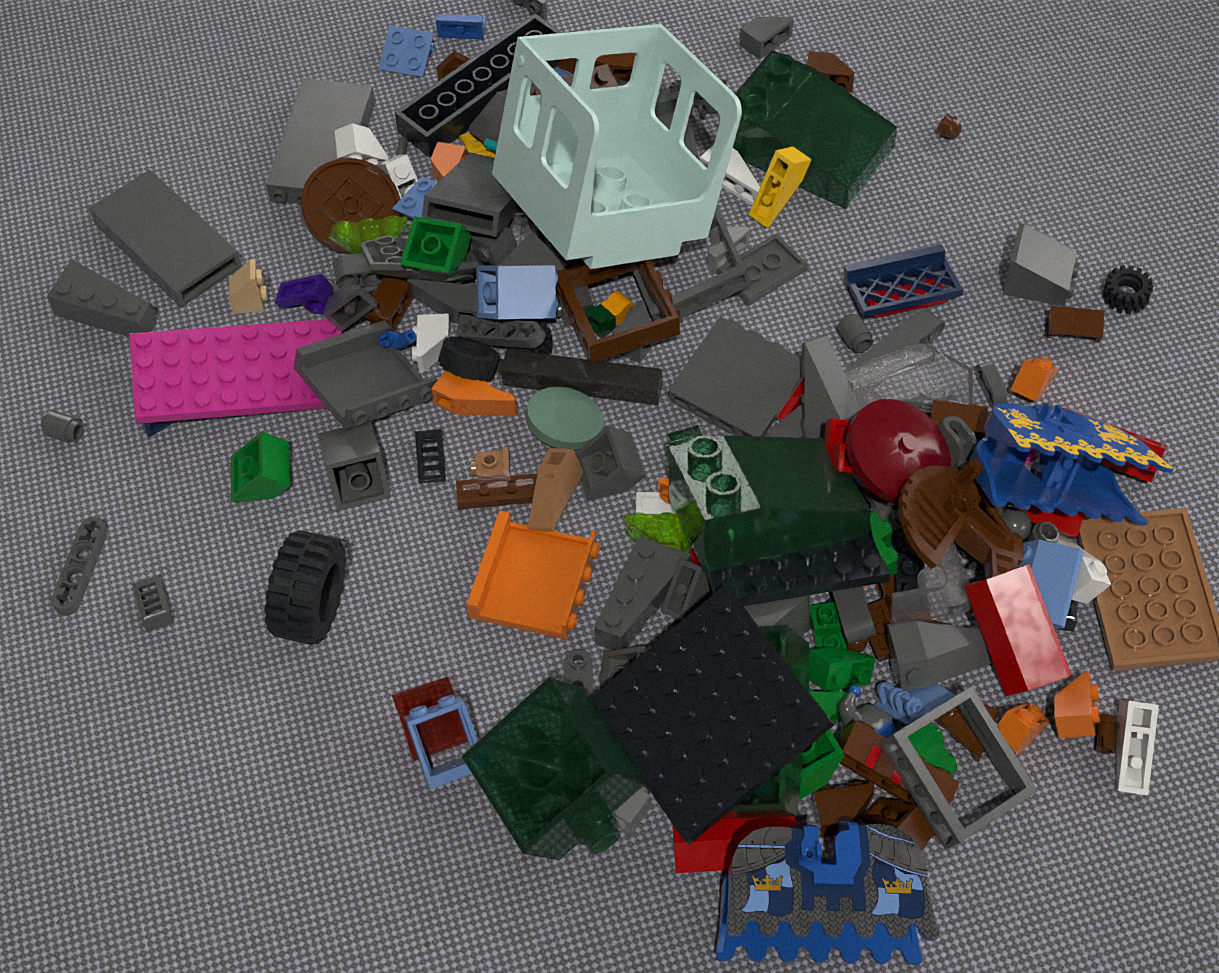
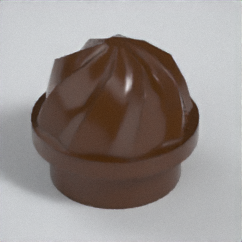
(949, 126)

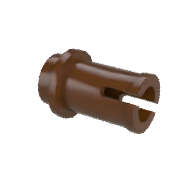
(1106, 734)

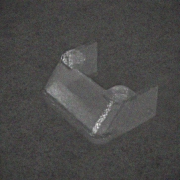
(912, 375)
(939, 590)

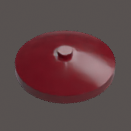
(891, 443)

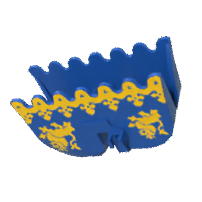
(1063, 474)

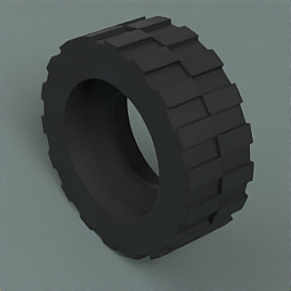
(468, 358)

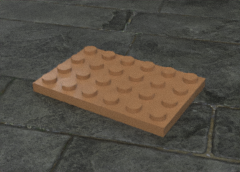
(1158, 594)

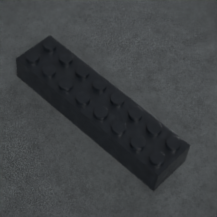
(458, 98)

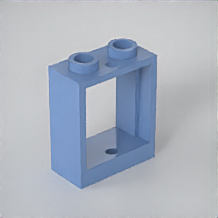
(451, 770)

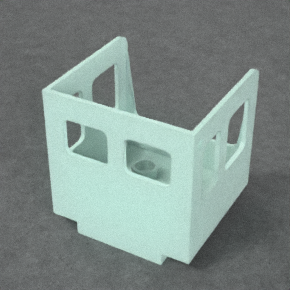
(598, 161)

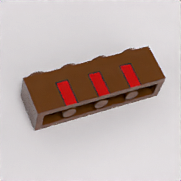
(870, 761)

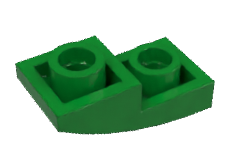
(881, 535)
(827, 626)

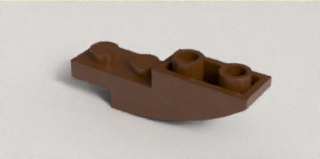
(619, 64)

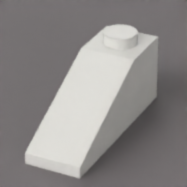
(737, 177)
(1092, 575)
(1135, 746)

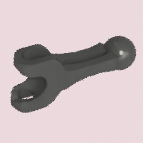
(961, 449)

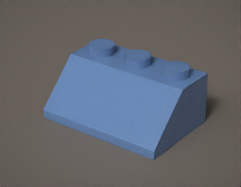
(1056, 575)

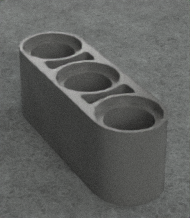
(354, 270)
(854, 614)

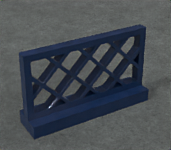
(899, 269)

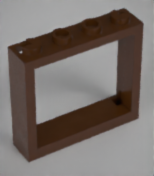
(599, 349)

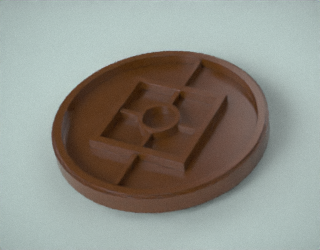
(345, 192)

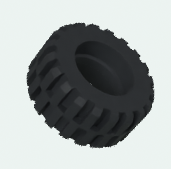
(305, 587)

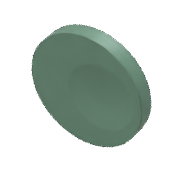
(563, 417)

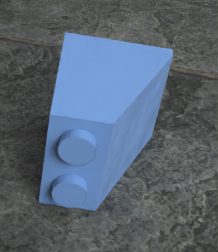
(516, 291)

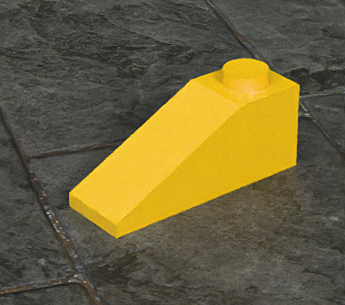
(779, 184)

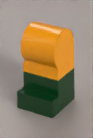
(609, 313)

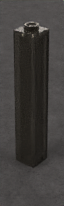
(594, 379)

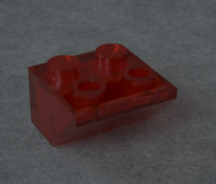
(436, 733)

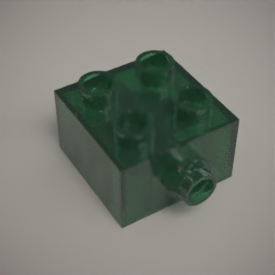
(555, 772)

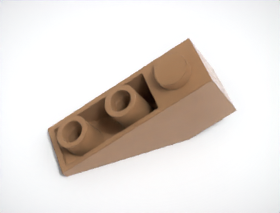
(553, 488)

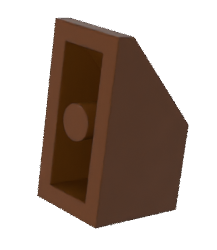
(901, 816)

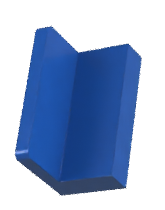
(460, 26)

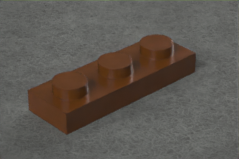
(495, 491)

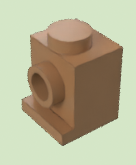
(491, 464)

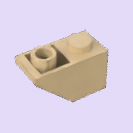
(247, 289)

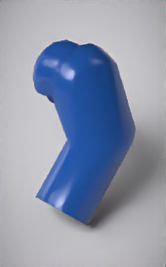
(396, 340)

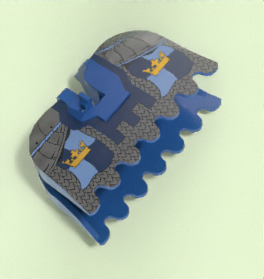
(856, 901)

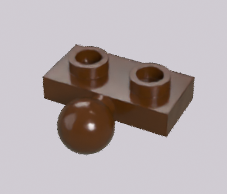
(881, 617)

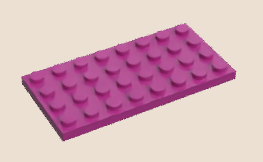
(222, 370)

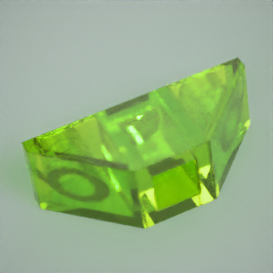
(350, 235)
(660, 528)

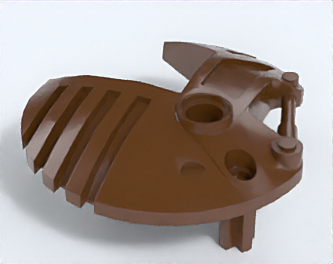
(943, 506)

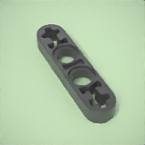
(502, 327)
(76, 565)

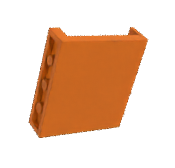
(532, 578)

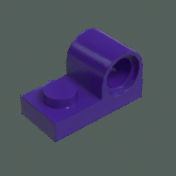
(308, 291)

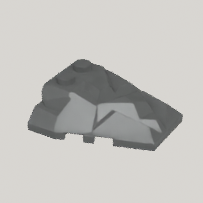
(386, 252)

